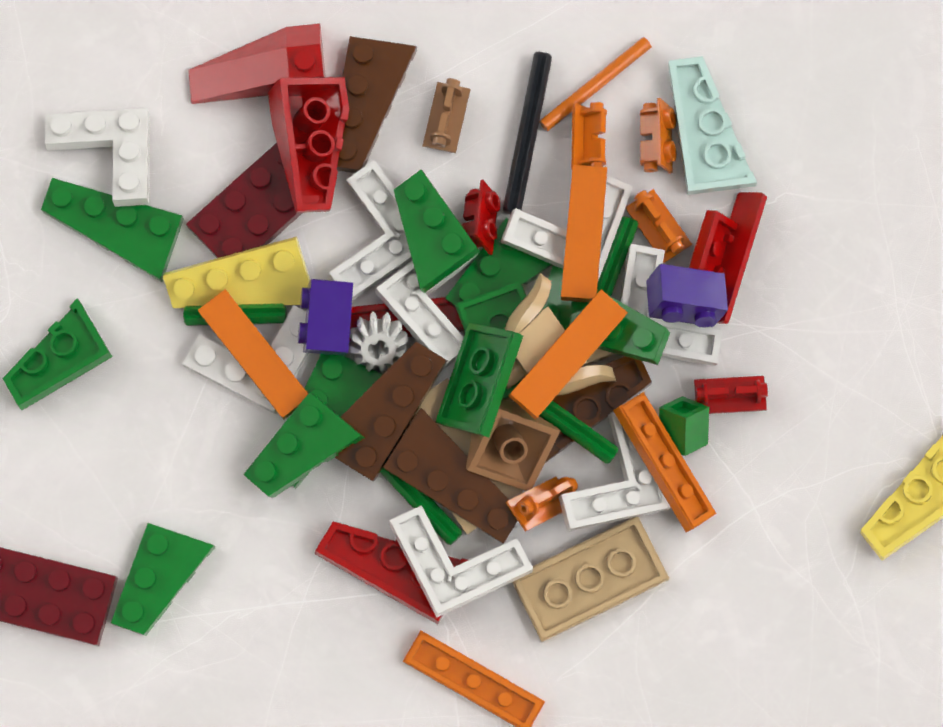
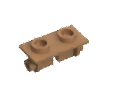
(446, 116)

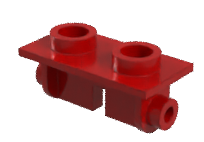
(482, 207)
(732, 394)

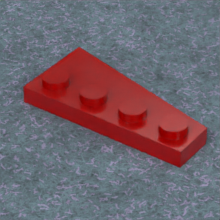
(378, 564)

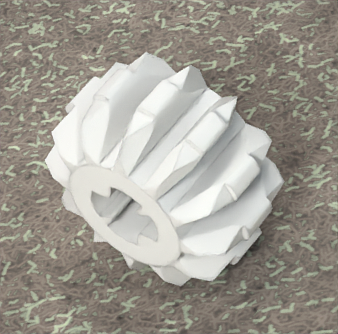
(365, 340)

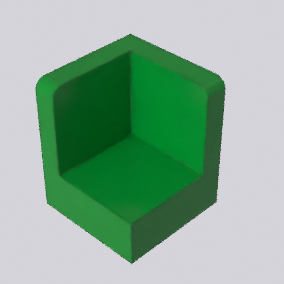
(686, 423)

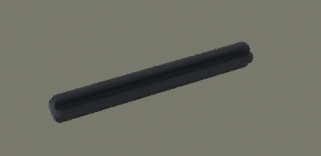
(527, 132)

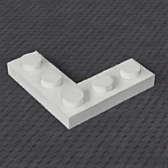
(124, 131)
(549, 241)
(387, 252)
(419, 313)
(685, 339)
(220, 366)
(617, 501)
(452, 586)

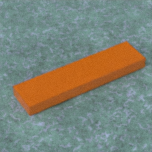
(584, 233)
(253, 353)
(568, 354)
(664, 462)
(473, 681)

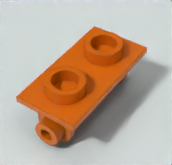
(586, 126)
(661, 150)
(658, 224)
(541, 502)

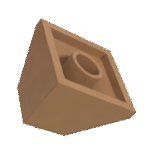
(514, 449)

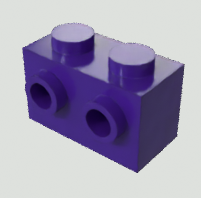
(686, 295)
(327, 317)

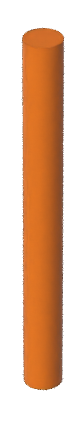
(595, 83)

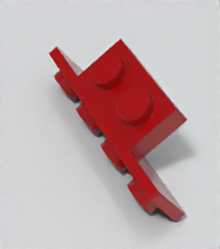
(727, 243)

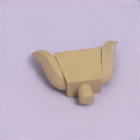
(539, 334)

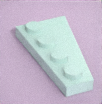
(706, 137)

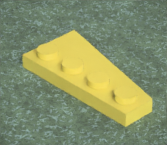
(252, 276)
(911, 508)

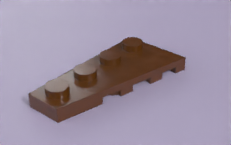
(372, 78)
(599, 400)
(388, 409)
(437, 468)

